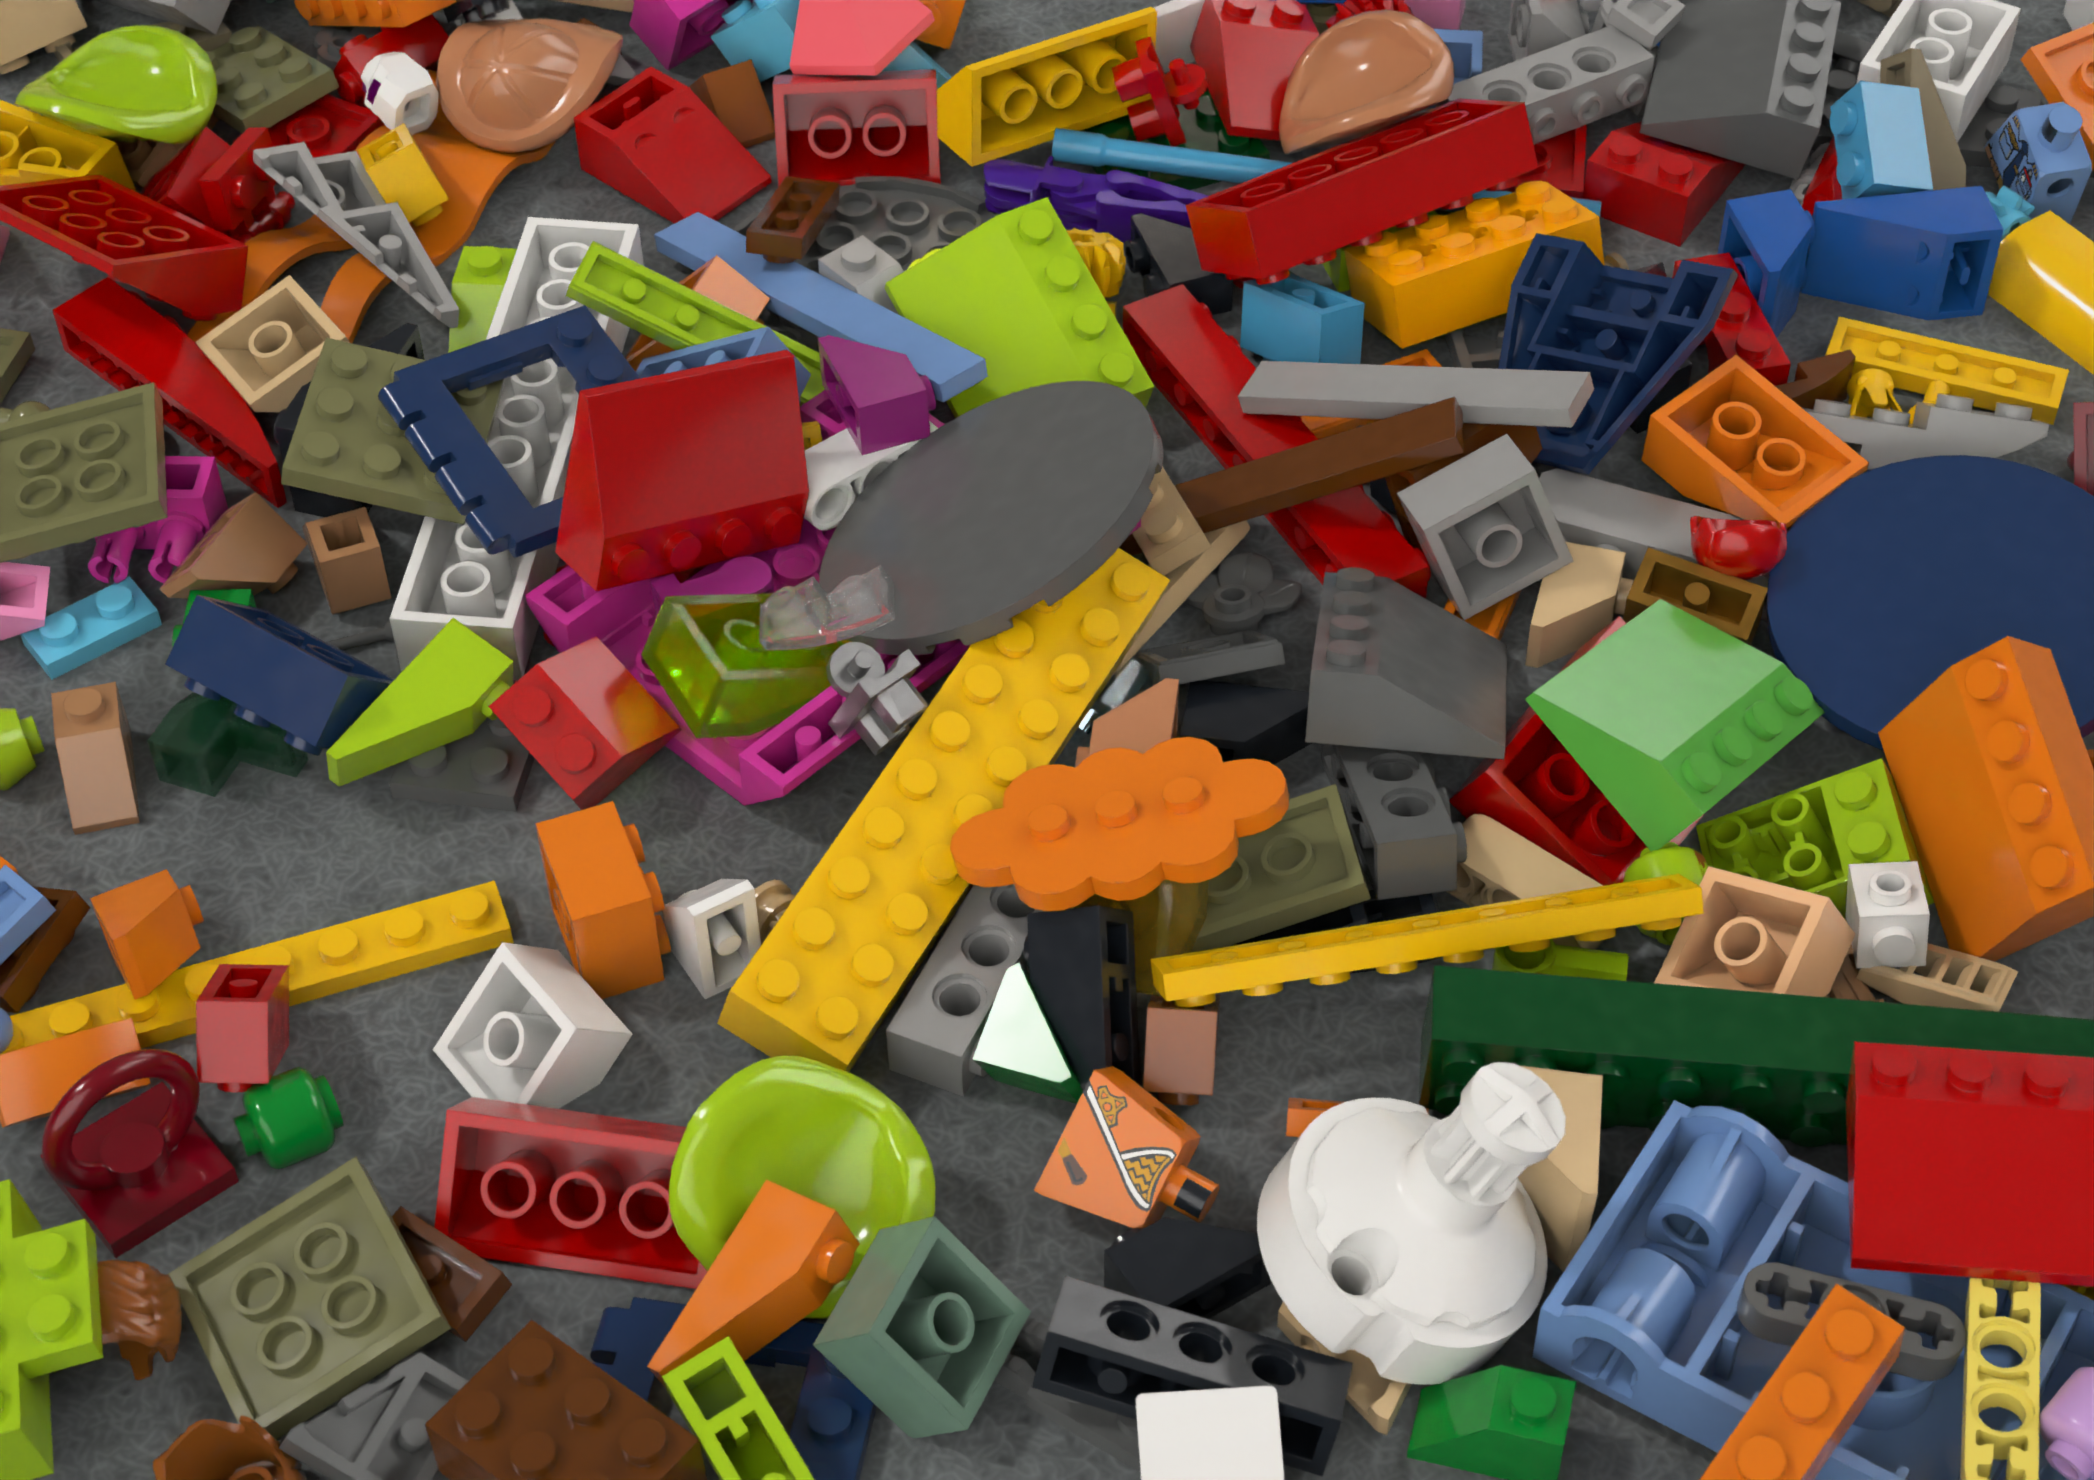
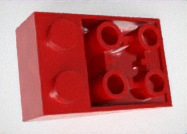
(666, 150)

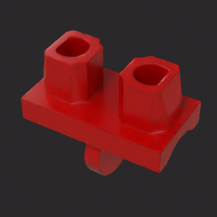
(1177, 87)

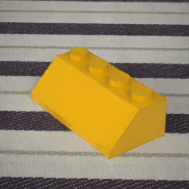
(1031, 91)

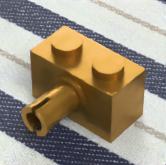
(1707, 594)

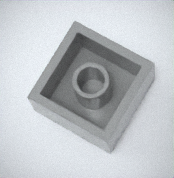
(1485, 526)

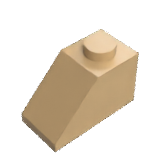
(1577, 603)

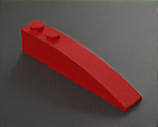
(135, 345)

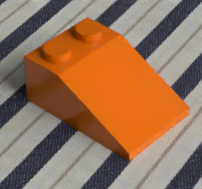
(1746, 448)

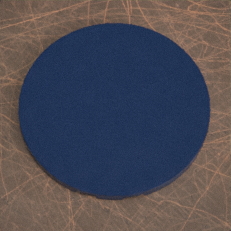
(1925, 570)

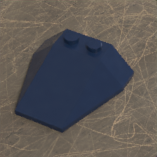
(1608, 322)

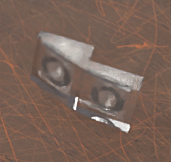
(811, 618)

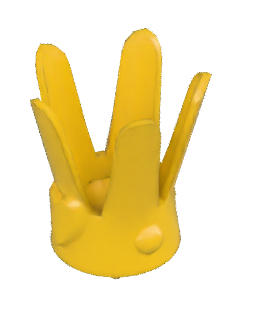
(1871, 390)

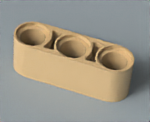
(1510, 868)

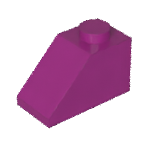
(875, 393)

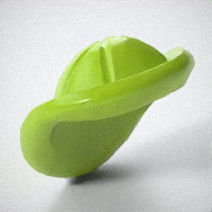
(130, 87)
(808, 1133)

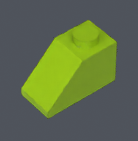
(477, 292)

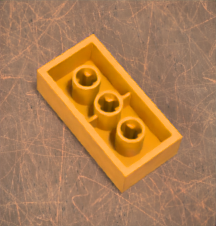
(1460, 263)

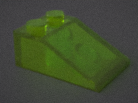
(721, 674)

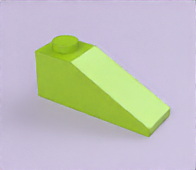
(426, 706)
(733, 1417)

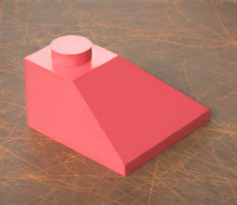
(854, 35)

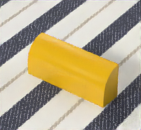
(2049, 283)

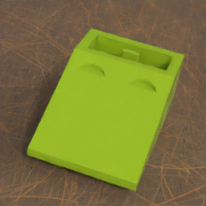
(1815, 834)

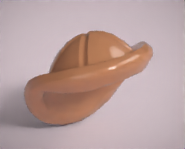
(522, 79)
(1363, 79)

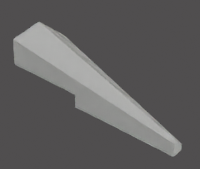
(351, 205)

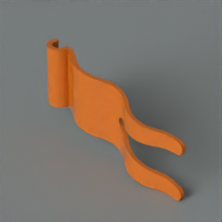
(468, 178)

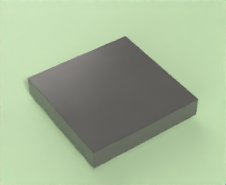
(1211, 657)

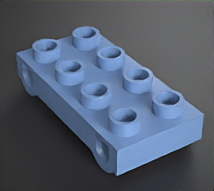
(1659, 1283)

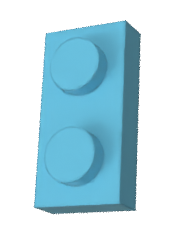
(91, 627)

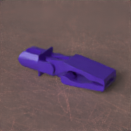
(1084, 198)

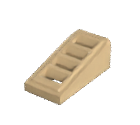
(1948, 981)

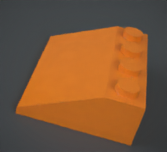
(1998, 799)

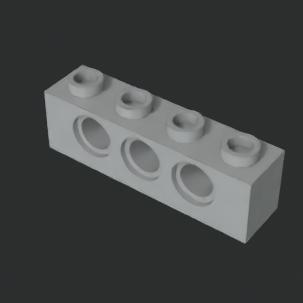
(1568, 82)
(953, 995)

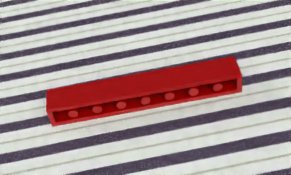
(1201, 378)

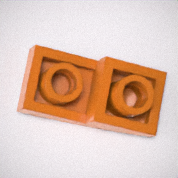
(40, 1074)

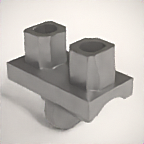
(876, 701)

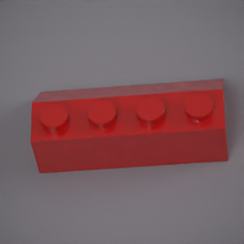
(563, 1191)

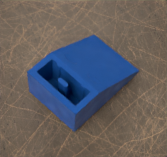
(1906, 252)

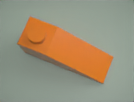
(763, 1279)

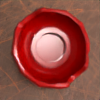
(1738, 546)

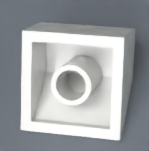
(531, 1031)

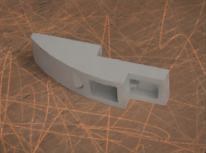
(1937, 430)

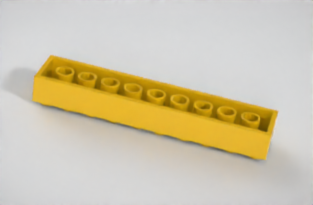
(890, 873)

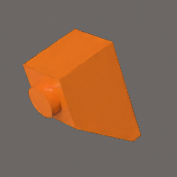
(149, 929)

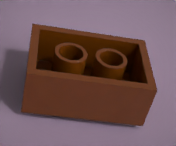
(556, 1417)

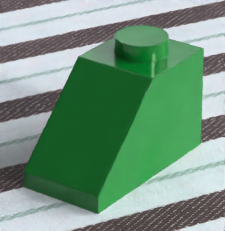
(1495, 1423)

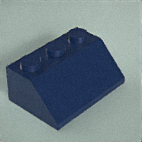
(274, 672)

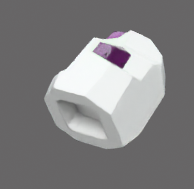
(400, 92)

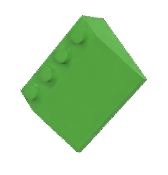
(1672, 717)

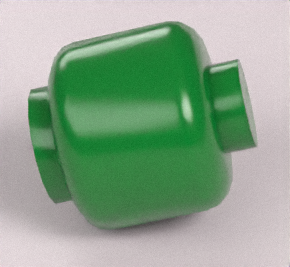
(288, 1118)

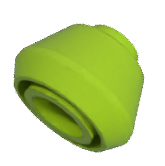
(18, 745)

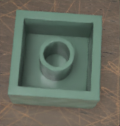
(922, 1328)

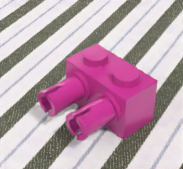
(193, 507)

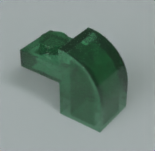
(205, 742)

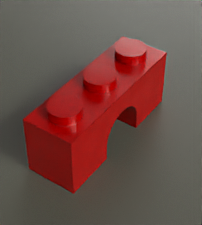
(1743, 329)

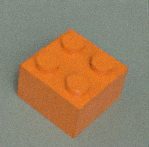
(604, 899)

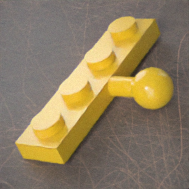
(1949, 368)

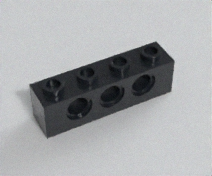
(1116, 1346)

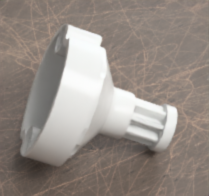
(1415, 1226)

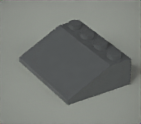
(1744, 80)
(1403, 673)

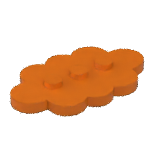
(1120, 823)

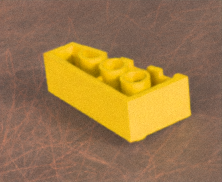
(45, 149)

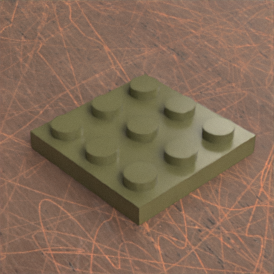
(353, 445)
(82, 471)
(308, 1301)

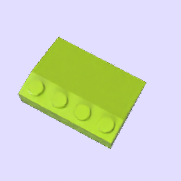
(1021, 304)

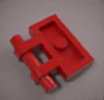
(242, 194)

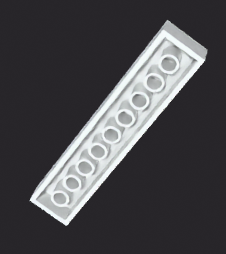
(531, 438)

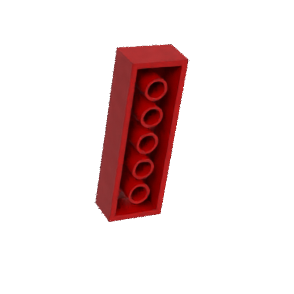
(1362, 189)

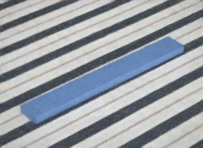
(825, 305)

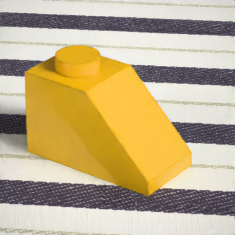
(404, 175)

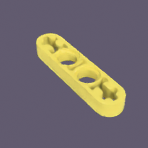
(2001, 1387)

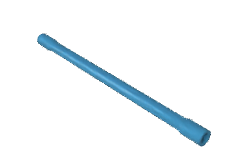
(1100, 150)

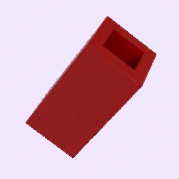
(419, 41)

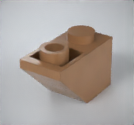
(348, 560)

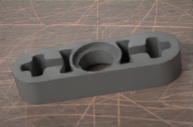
(1801, 1286)

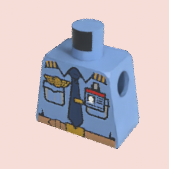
(2042, 158)

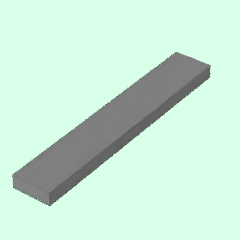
(1389, 390)

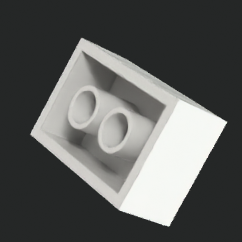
(1961, 43)

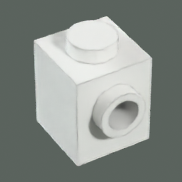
(1887, 914)

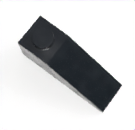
(1087, 985)

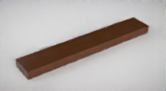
(1322, 467)

